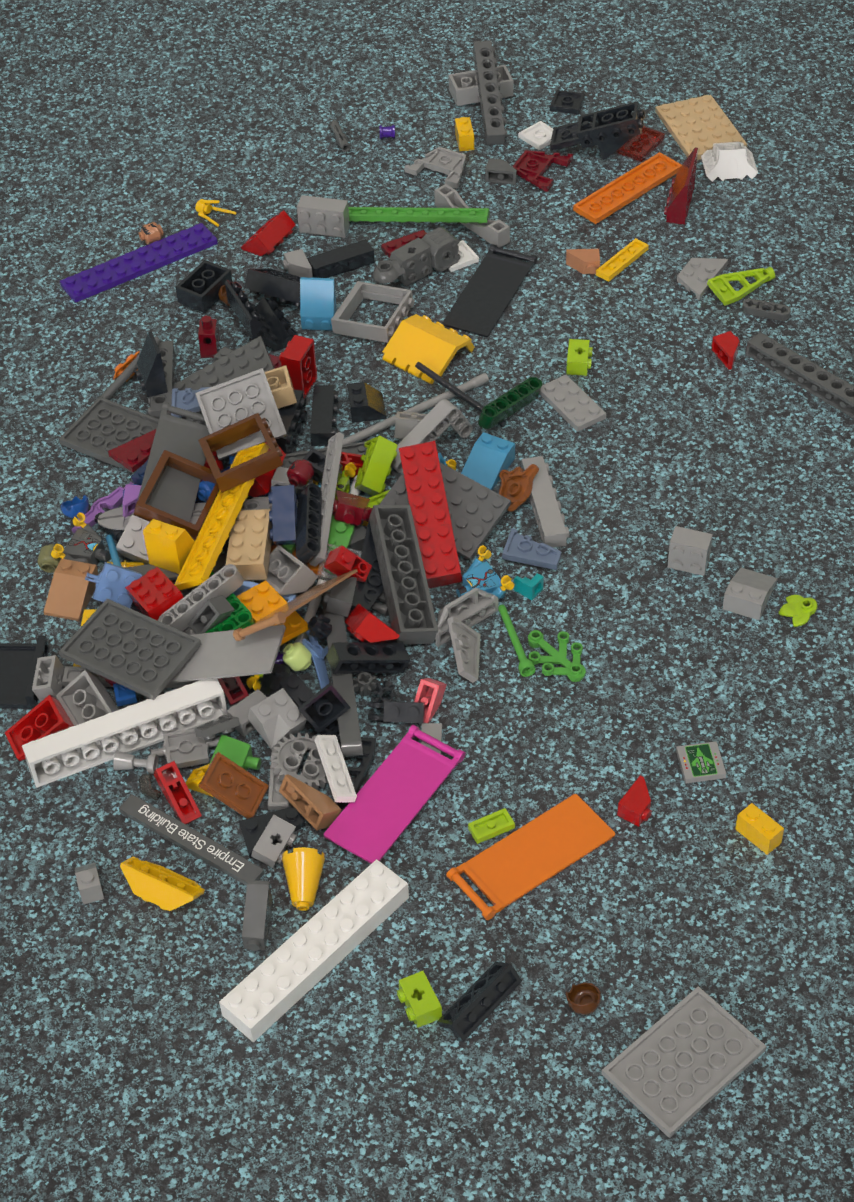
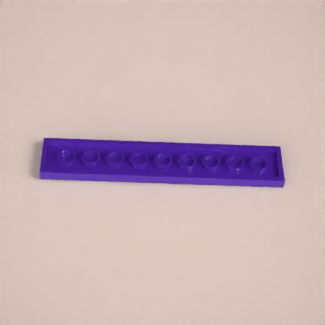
(138, 262)

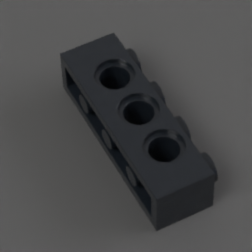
(367, 657)

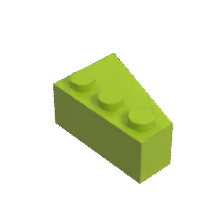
(376, 465)

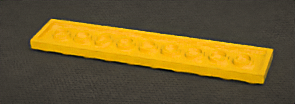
(217, 526)

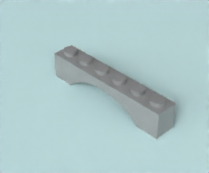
(493, 231)

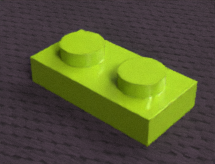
(491, 825)

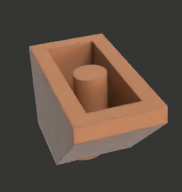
(583, 260)

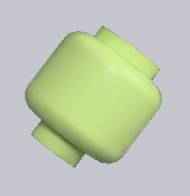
(297, 656)

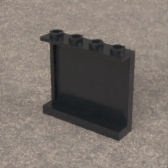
(18, 671)

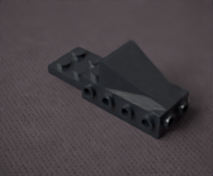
(608, 129)

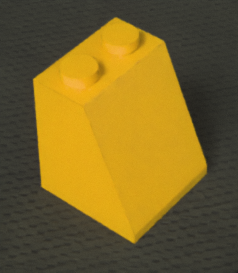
(167, 545)

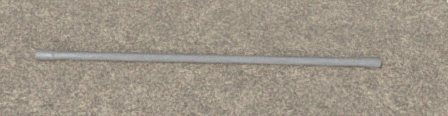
(473, 383)

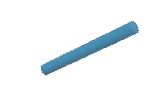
(113, 551)

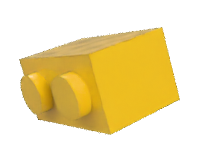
(464, 134)
(759, 828)

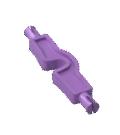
(110, 502)

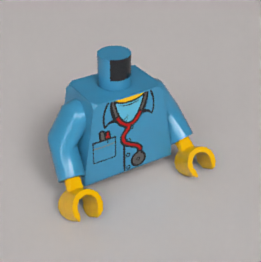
(482, 576)

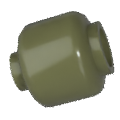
(46, 561)

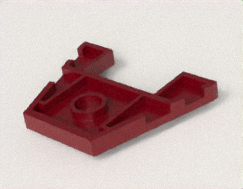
(535, 163)

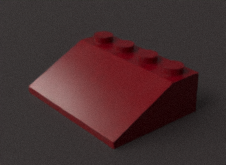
(682, 191)

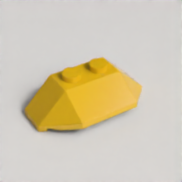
(159, 884)

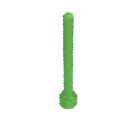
(525, 666)

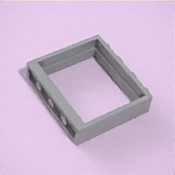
(361, 290)

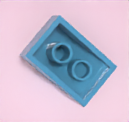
(317, 303)
(488, 459)

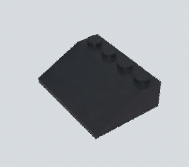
(274, 284)

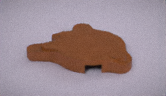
(517, 485)

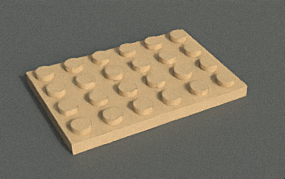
(698, 124)

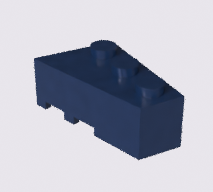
(283, 514)

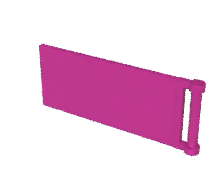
(393, 796)

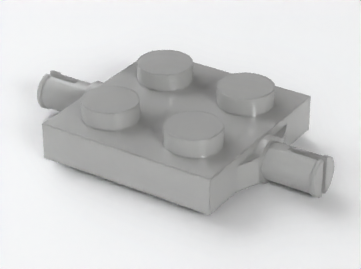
(185, 748)

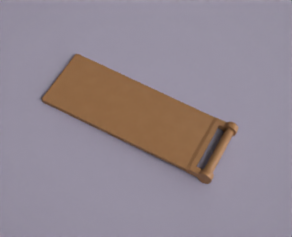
(279, 616)

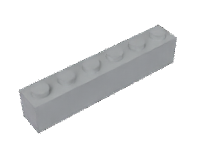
(545, 506)

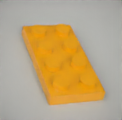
(263, 600)

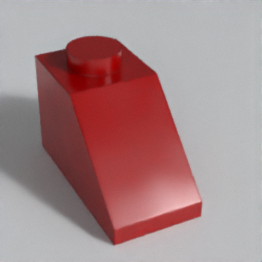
(726, 348)
(635, 803)

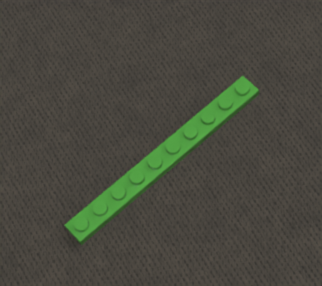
(418, 215)

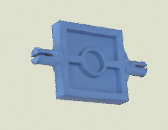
(112, 583)

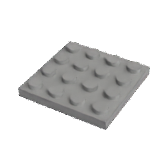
(237, 400)

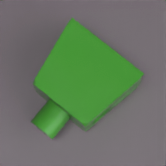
(238, 752)

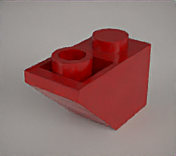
(343, 561)

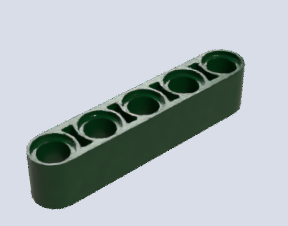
(509, 403)

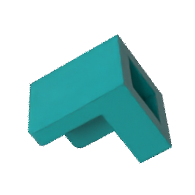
(528, 587)

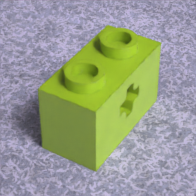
(578, 357)
(420, 999)

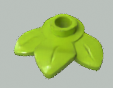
(798, 609)

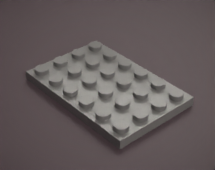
(683, 1061)

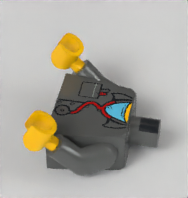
(83, 546)

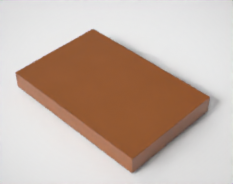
(233, 786)

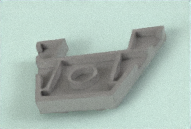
(443, 161)

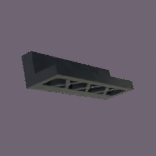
(480, 1000)

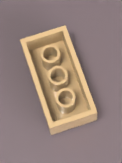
(281, 386)
(251, 544)

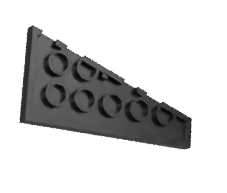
(368, 592)

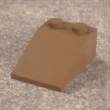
(69, 590)

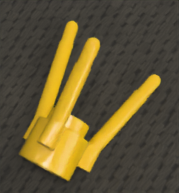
(204, 207)

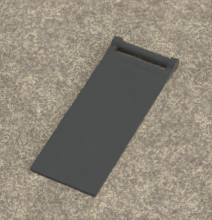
(176, 489)

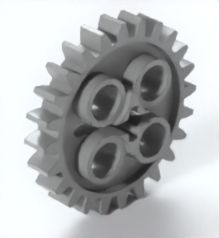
(289, 756)

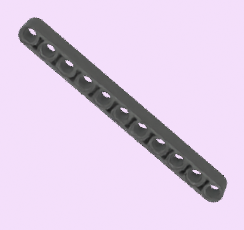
(348, 722)

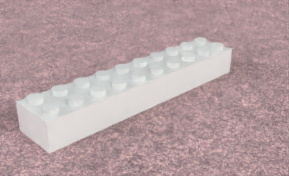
(123, 730)
(314, 950)

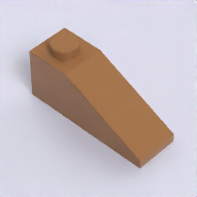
(309, 802)

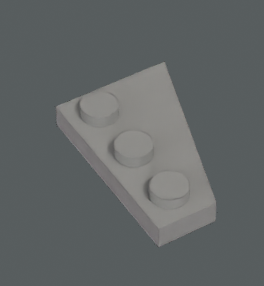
(466, 648)

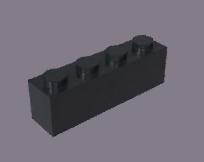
(342, 259)
(323, 414)

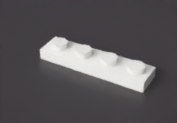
(335, 768)

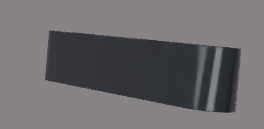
(308, 523)

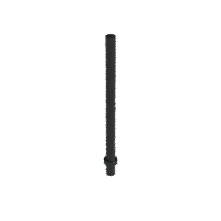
(452, 388)

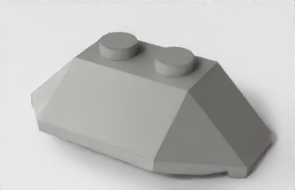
(469, 609)

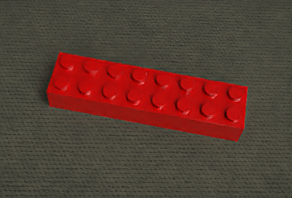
(431, 513)

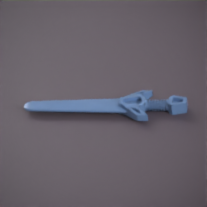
(318, 655)

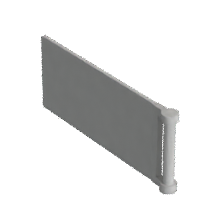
(225, 657)

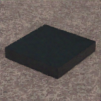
(567, 102)

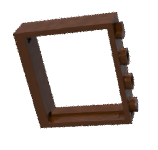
(189, 467)
(250, 468)

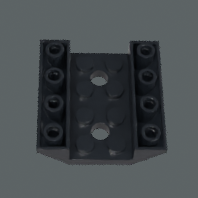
(260, 320)

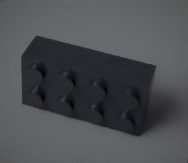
(293, 419)

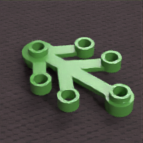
(573, 670)

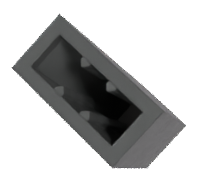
(257, 915)

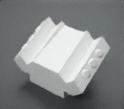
(729, 161)

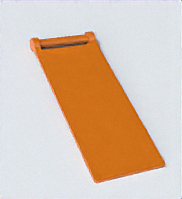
(532, 854)

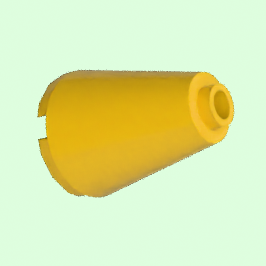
(303, 875)

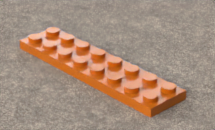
(627, 188)

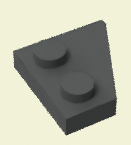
(210, 729)

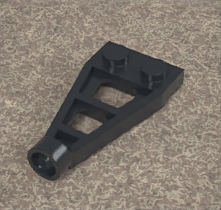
(369, 748)

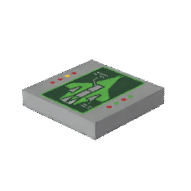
(700, 762)

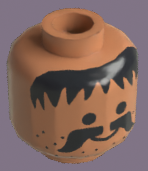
(151, 232)

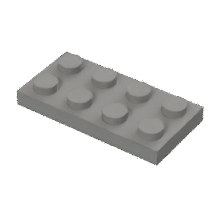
(572, 403)

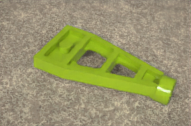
(726, 293)

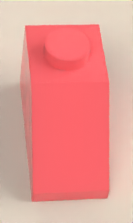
(431, 693)

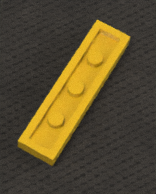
(622, 260)

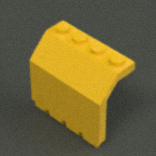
(424, 342)

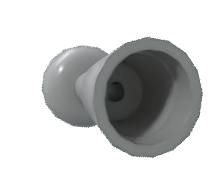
(127, 761)

